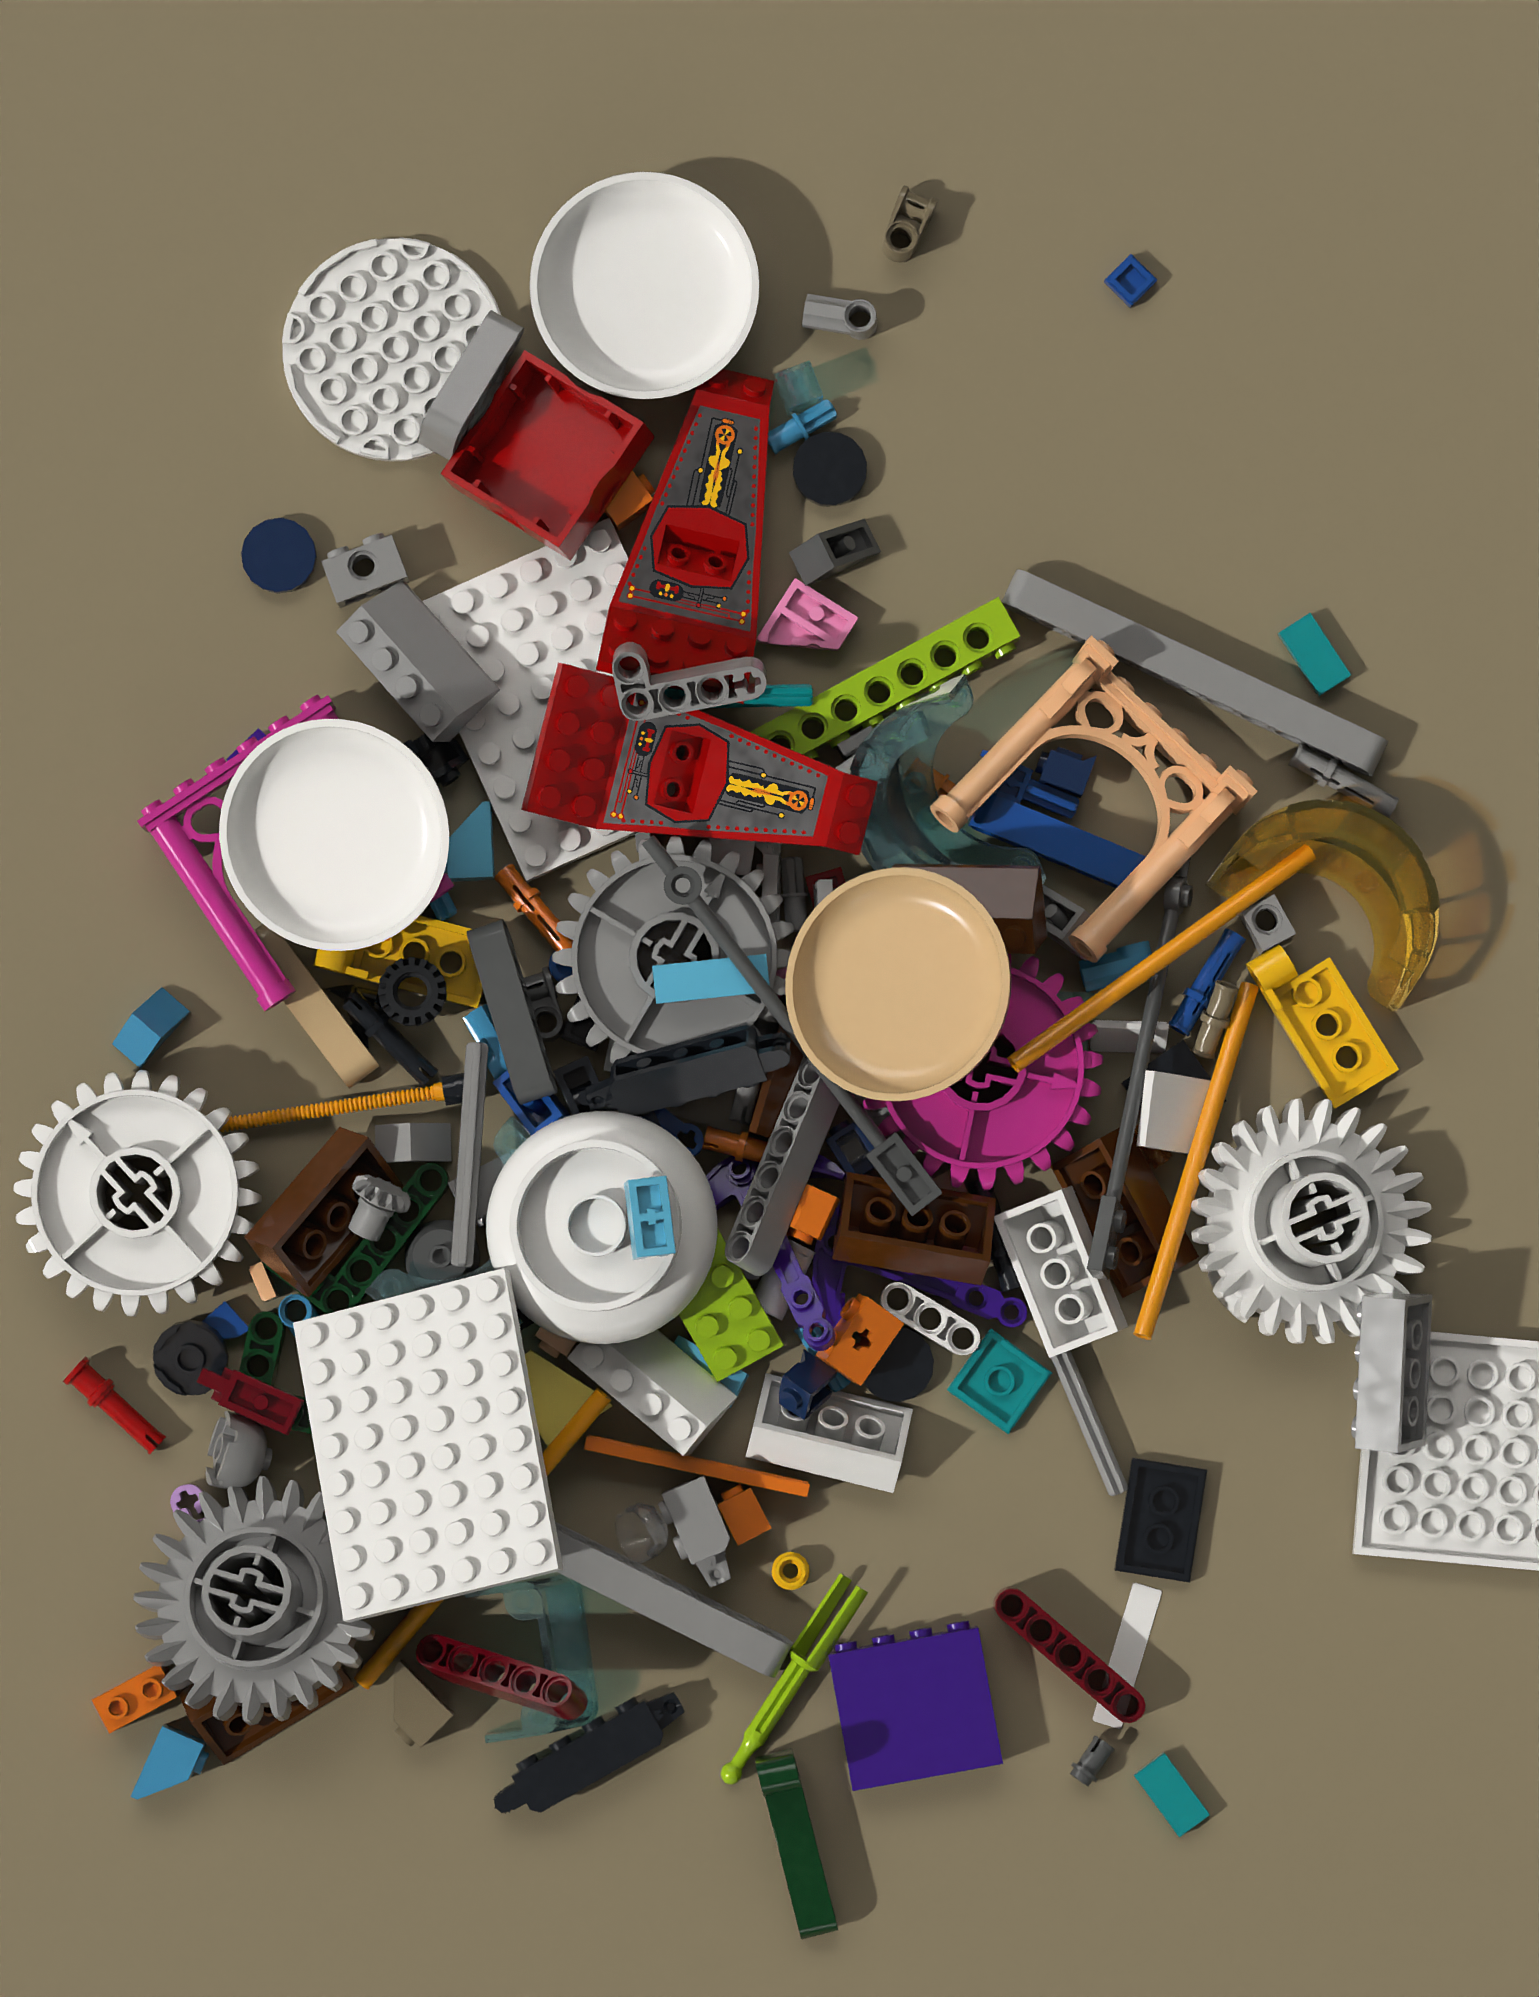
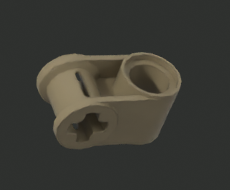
(909, 218)

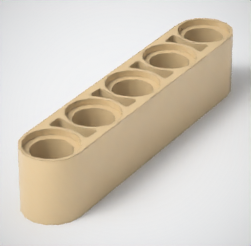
(319, 1014)

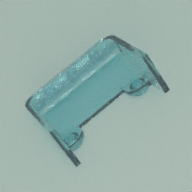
(564, 1643)

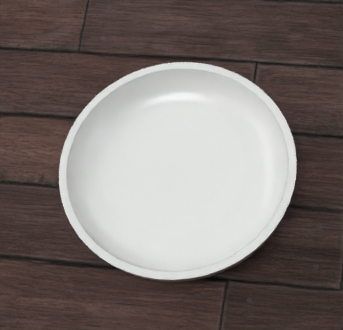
(644, 285)
(334, 834)
(566, 1233)

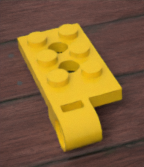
(436, 937)
(1298, 1005)

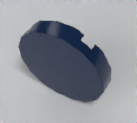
(278, 555)

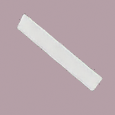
(1130, 1646)

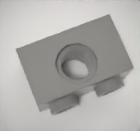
(352, 588)

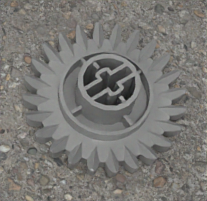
(626, 912)
(291, 1644)

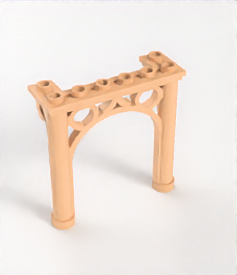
(1092, 669)

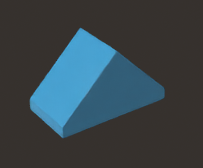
(150, 1027)

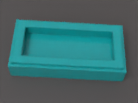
(1314, 654)
(1171, 1794)

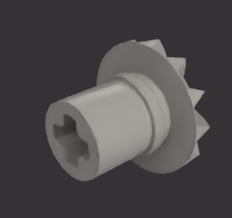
(376, 1205)

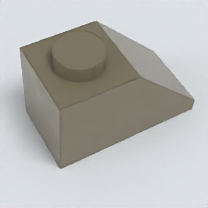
(416, 1707)

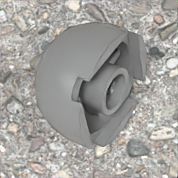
(237, 1452)

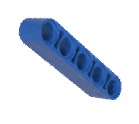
(1055, 840)

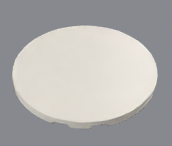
(379, 341)

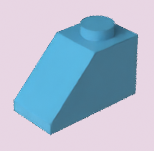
(171, 1761)

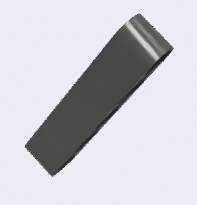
(512, 1012)

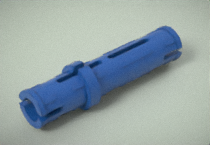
(1199, 994)

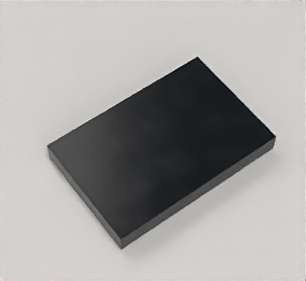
(1160, 1520)

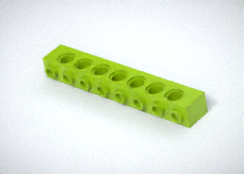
(989, 618)

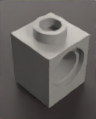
(1267, 939)

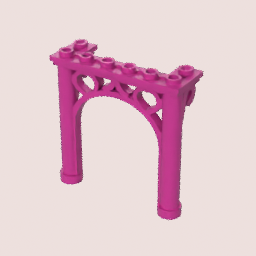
(210, 887)

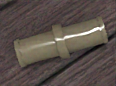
(1215, 1019)

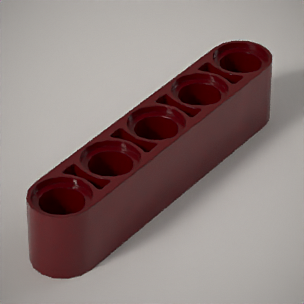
(1079, 1670)
(513, 1685)

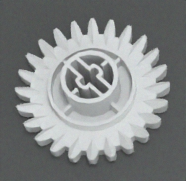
(81, 1160)
(1253, 1214)

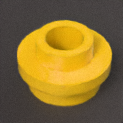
(790, 1583)

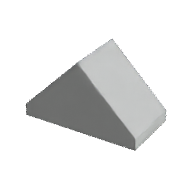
(414, 1142)

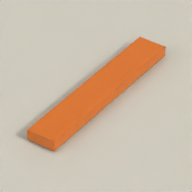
(697, 1465)

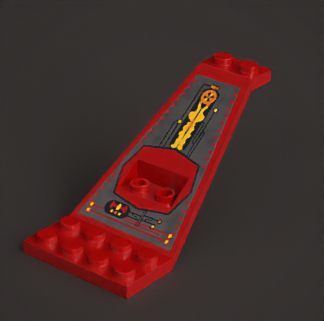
(698, 555)
(729, 784)

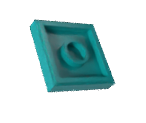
(999, 1381)

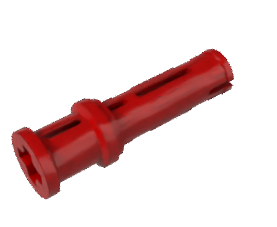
(101, 1393)

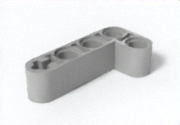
(469, 384)
(688, 679)

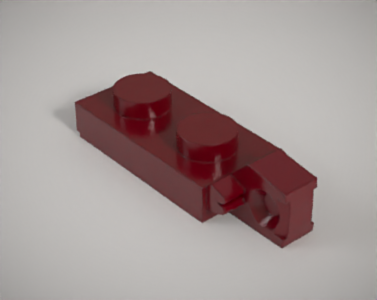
(253, 1398)

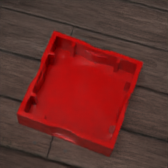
(547, 455)

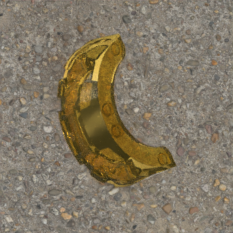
(1368, 860)

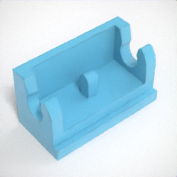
(649, 1217)

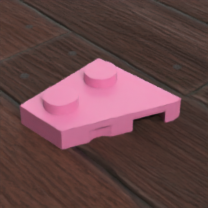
(807, 621)

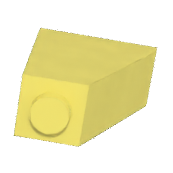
(554, 1395)

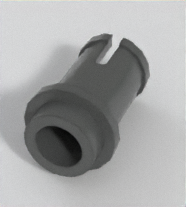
(1091, 1761)

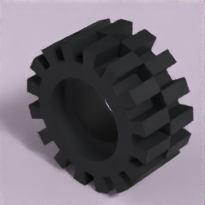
(395, 975)

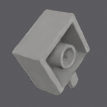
(699, 1528)

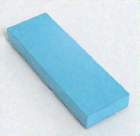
(703, 979)

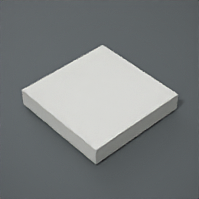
(1170, 1111)

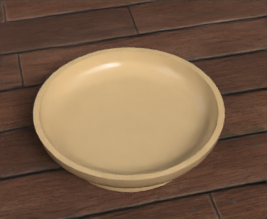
(898, 984)

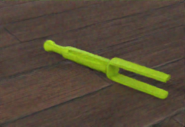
(797, 1671)

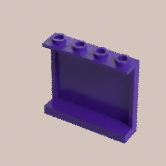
(915, 1706)

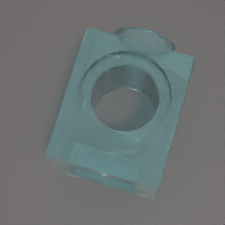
(798, 388)

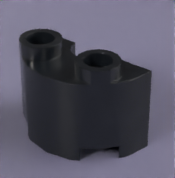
(440, 758)

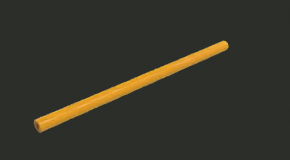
(1161, 958)
(1195, 1161)
(419, 1614)

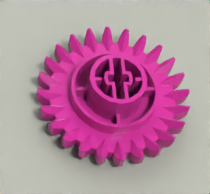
(1022, 1120)

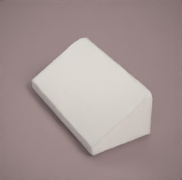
(1124, 1035)

